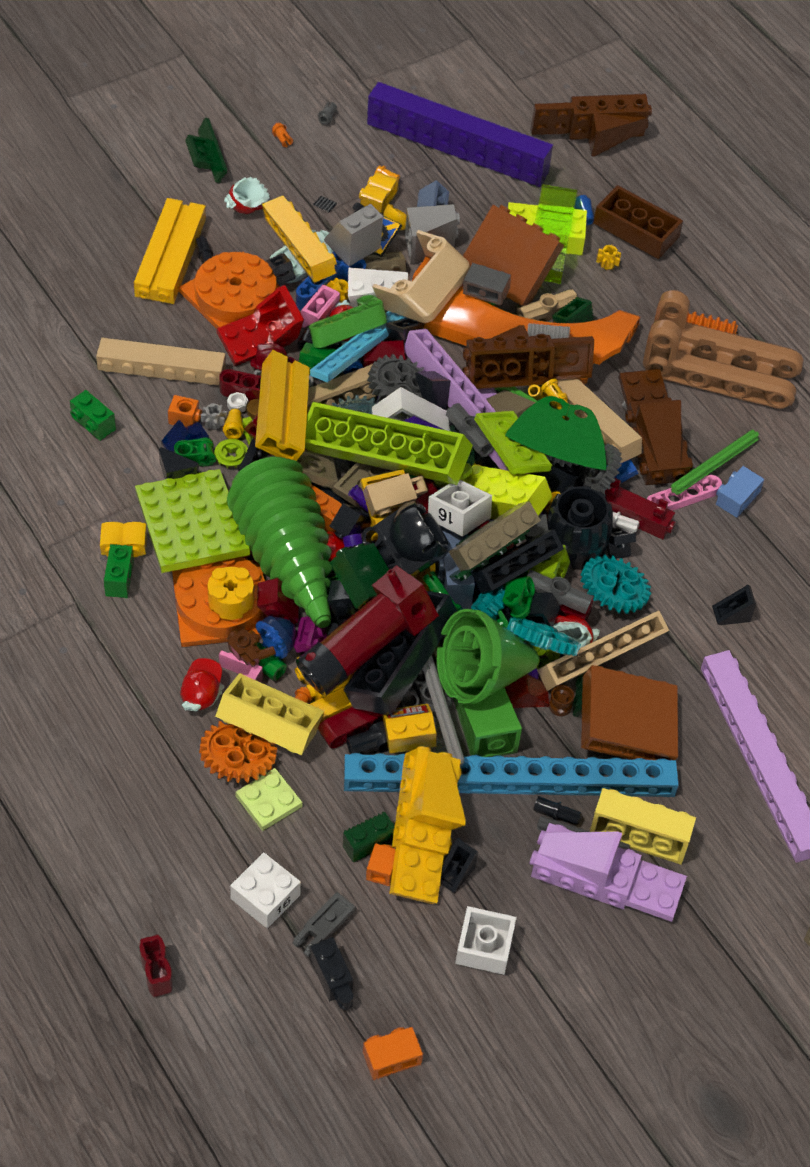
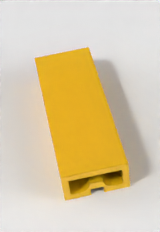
(169, 251)
(282, 407)

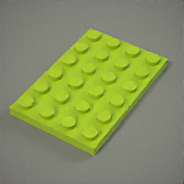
(190, 521)

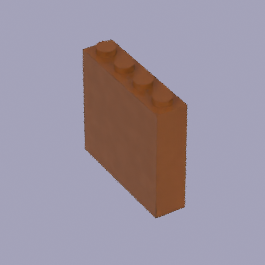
(515, 248)
(629, 715)

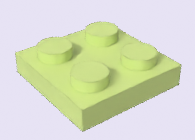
(268, 799)

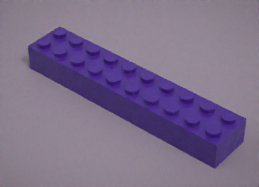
(459, 134)

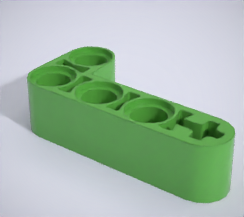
(364, 317)

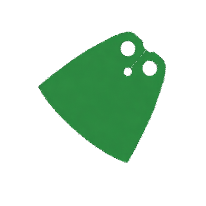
(570, 440)

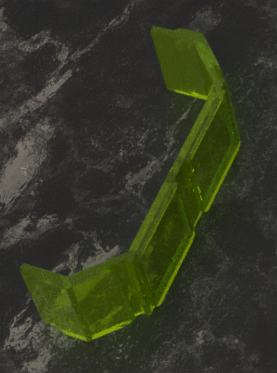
(555, 216)

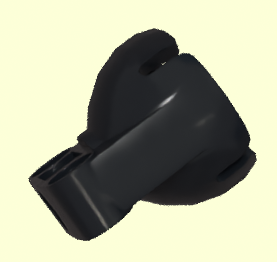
(409, 539)

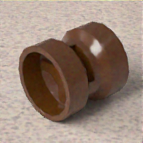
(561, 700)

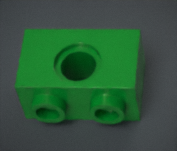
(118, 571)

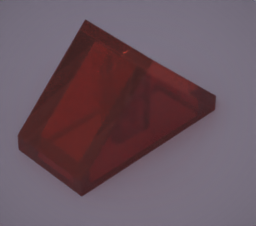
(527, 693)

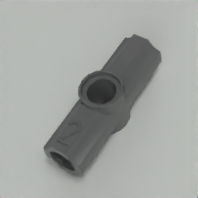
(469, 427)
(562, 591)

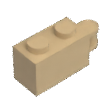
(393, 493)

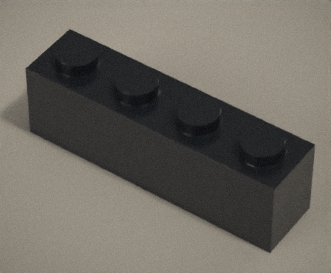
(517, 561)

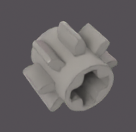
(213, 416)

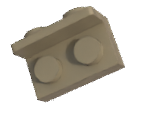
(389, 262)

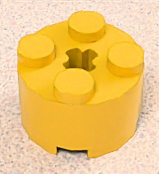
(230, 592)

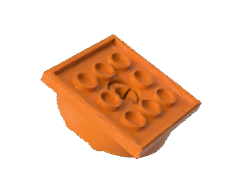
(229, 287)
(195, 619)

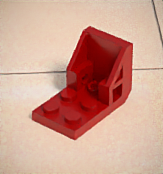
(273, 321)

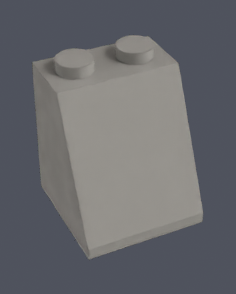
(435, 220)
(356, 235)

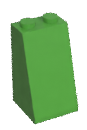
(490, 725)

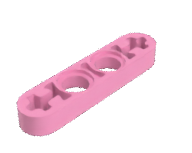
(687, 499)

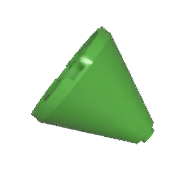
(480, 657)

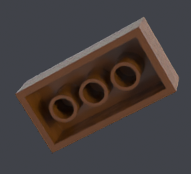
(638, 221)

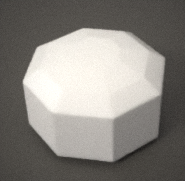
(237, 401)

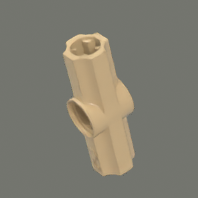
(546, 305)

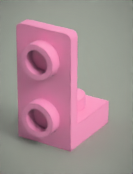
(230, 662)

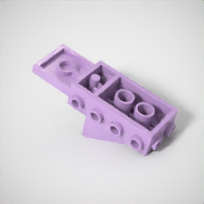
(602, 871)

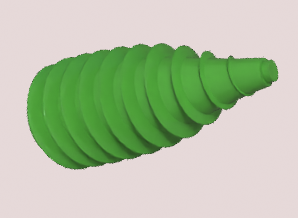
(285, 531)

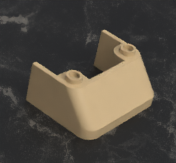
(432, 287)

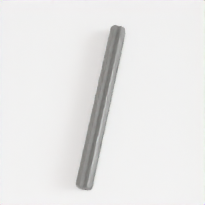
(442, 710)

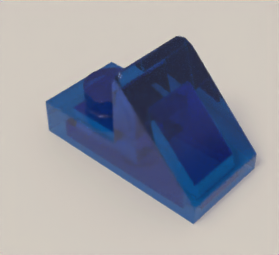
(180, 432)

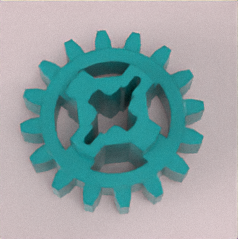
(490, 602)

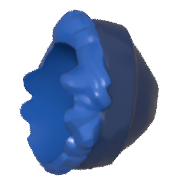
(277, 633)

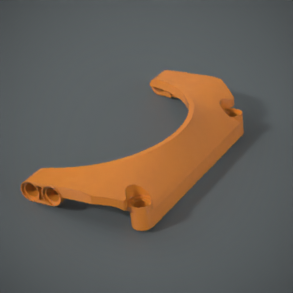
(471, 317)

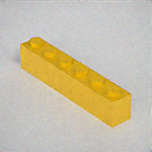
(299, 238)

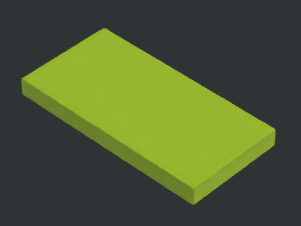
(514, 455)

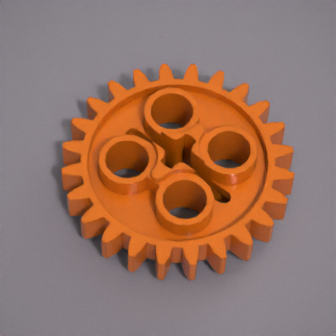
(236, 752)

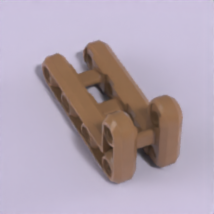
(676, 343)

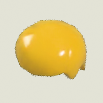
(396, 215)

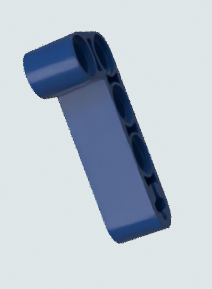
(308, 288)

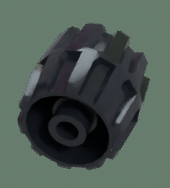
(581, 523)

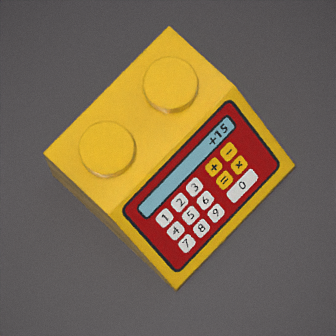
(410, 728)

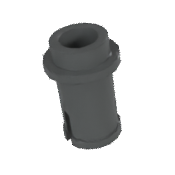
(325, 116)

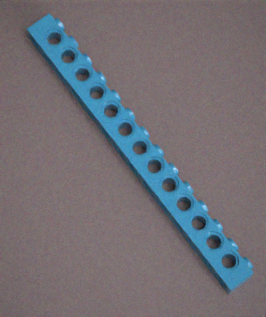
(523, 782)

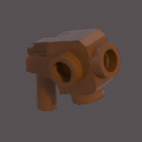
(244, 647)

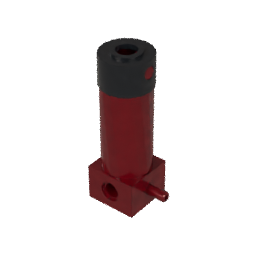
(398, 606)

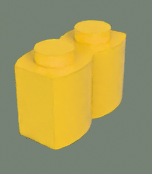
(379, 191)
(126, 534)

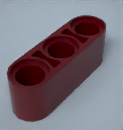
(242, 382)
(346, 724)

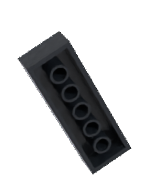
(389, 674)

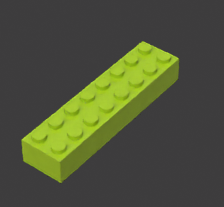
(386, 443)

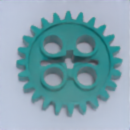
(630, 590)
(543, 636)

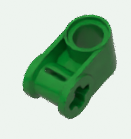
(195, 450)
(519, 596)

